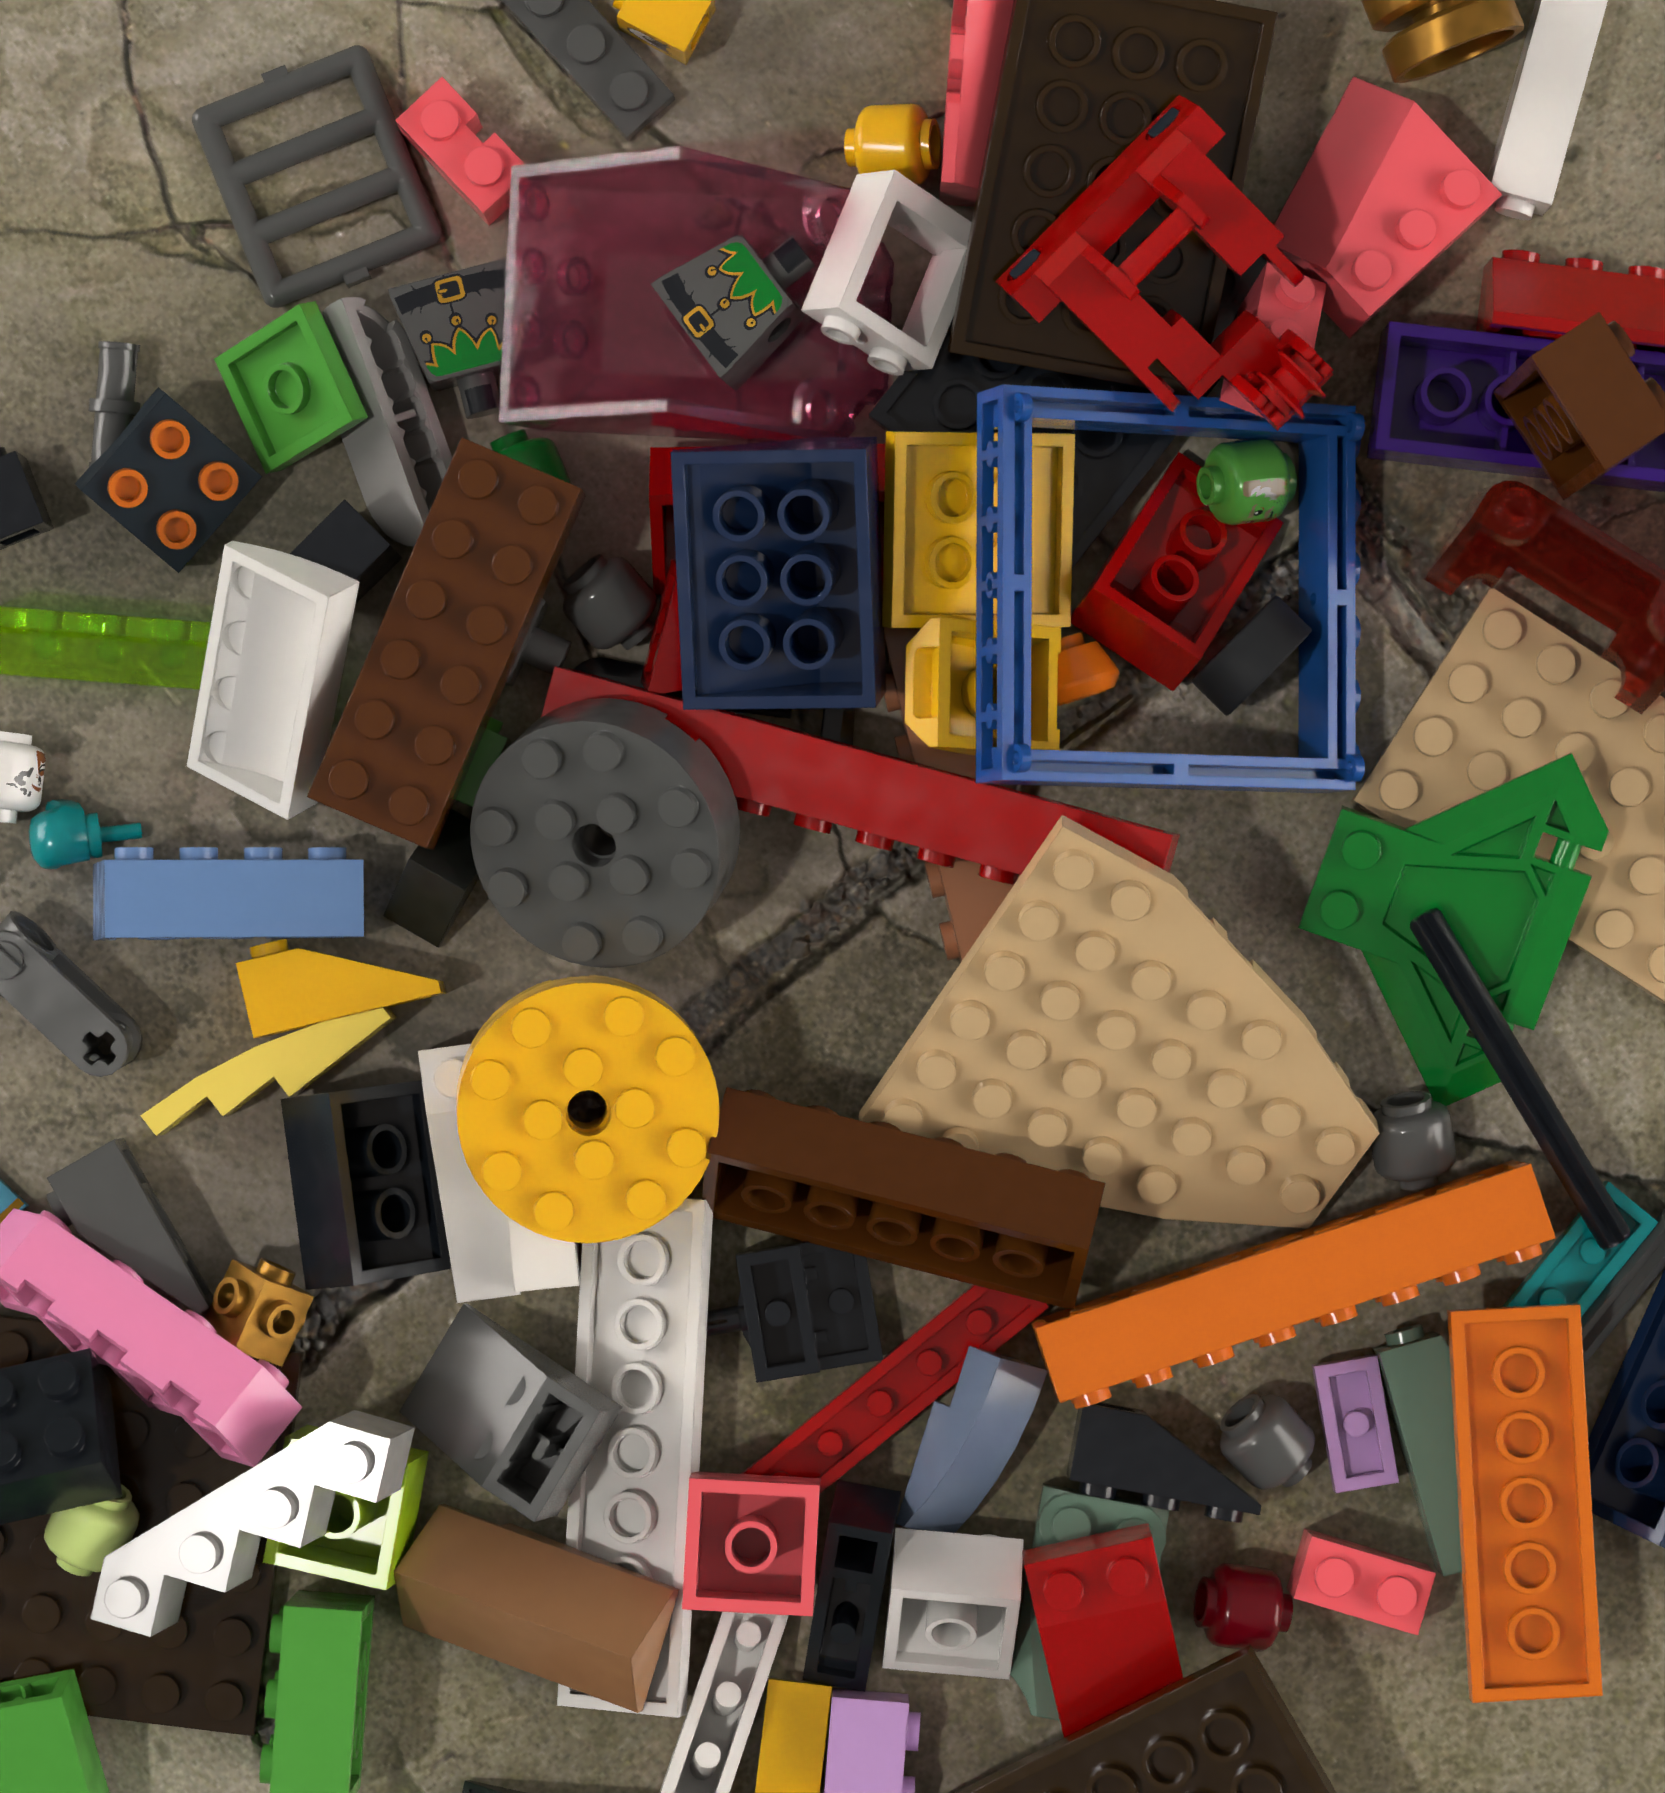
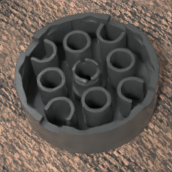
(569, 881)

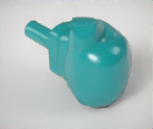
(69, 836)

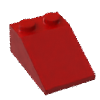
(1171, 578)
(1102, 1622)

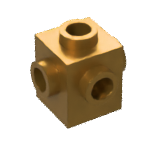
(259, 1309)

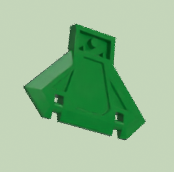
(1492, 890)

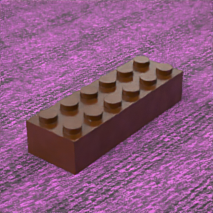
(447, 644)
(901, 1197)

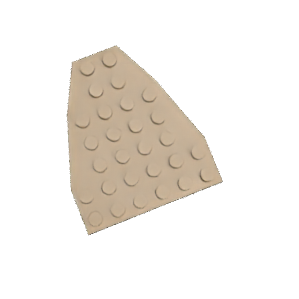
(1132, 1046)

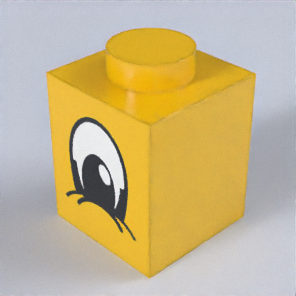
(666, 24)

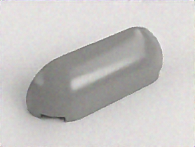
(401, 445)

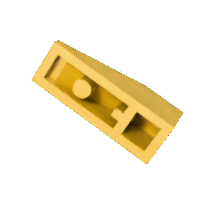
(308, 987)

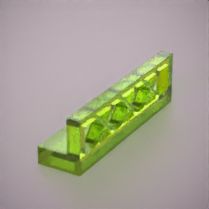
(102, 648)

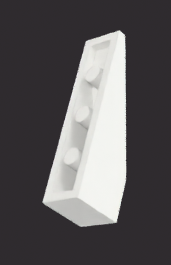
(473, 1224)
(724, 1703)

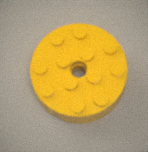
(597, 1175)

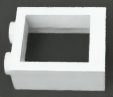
(831, 300)

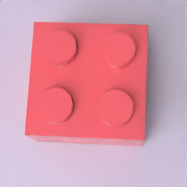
(751, 1543)

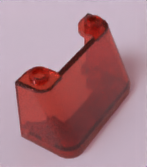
(1572, 560)

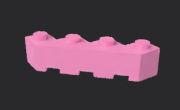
(151, 1344)

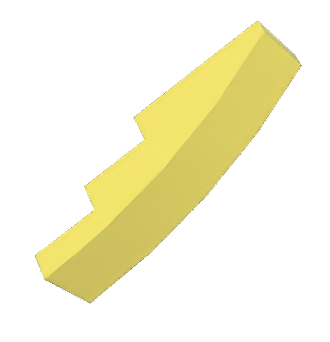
(290, 1060)

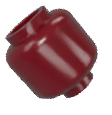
(1242, 1607)

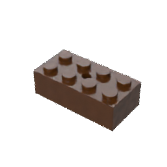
(1583, 404)

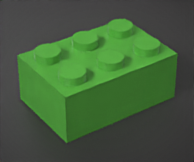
(318, 1693)

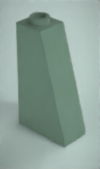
(1419, 1397)

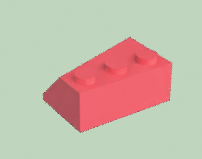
(973, 75)
(1378, 202)

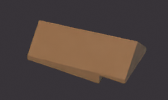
(535, 1605)

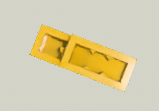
(793, 1737)

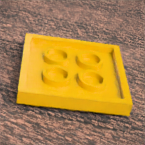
(934, 527)

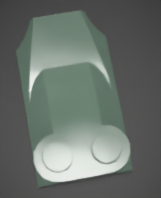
(1062, 1517)

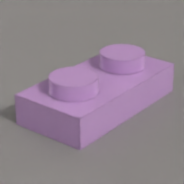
(1355, 1423)

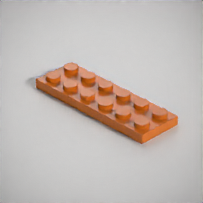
(1524, 1503)

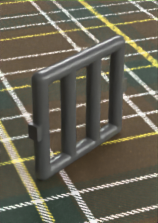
(257, 234)

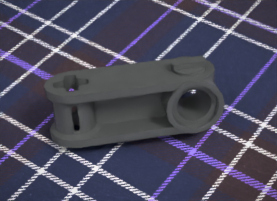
(63, 999)

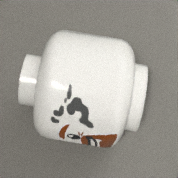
(20, 775)

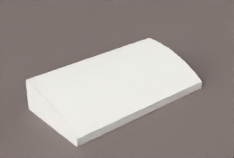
(271, 675)

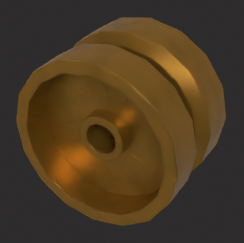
(1440, 32)

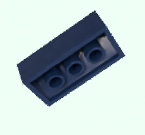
(1630, 1434)

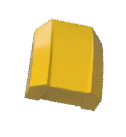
(943, 685)

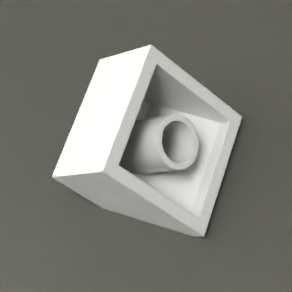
(953, 1603)

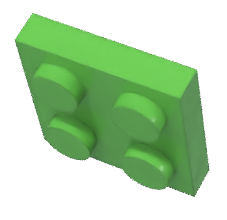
(291, 387)

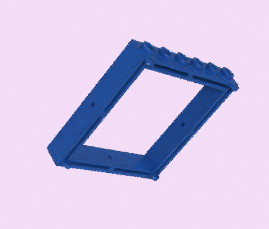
(1327, 593)

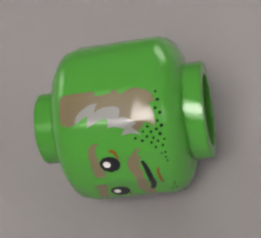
(1246, 481)

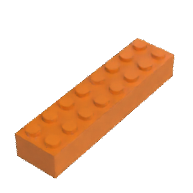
(1292, 1280)

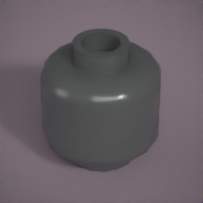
(609, 602)
(1413, 1140)
(1267, 1441)

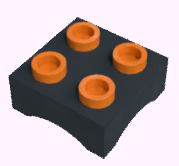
(168, 480)

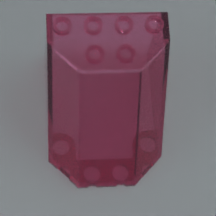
(601, 349)

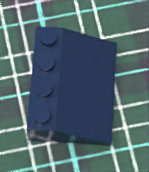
(779, 574)

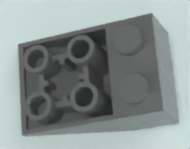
(509, 1415)

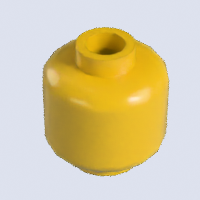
(894, 139)

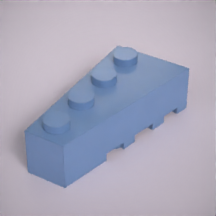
(228, 897)

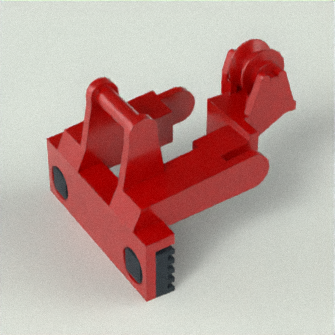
(1070, 268)

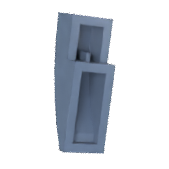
(969, 1440)

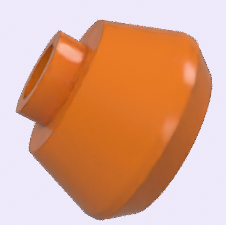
(1083, 670)

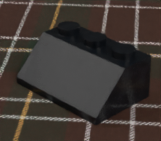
(364, 1185)

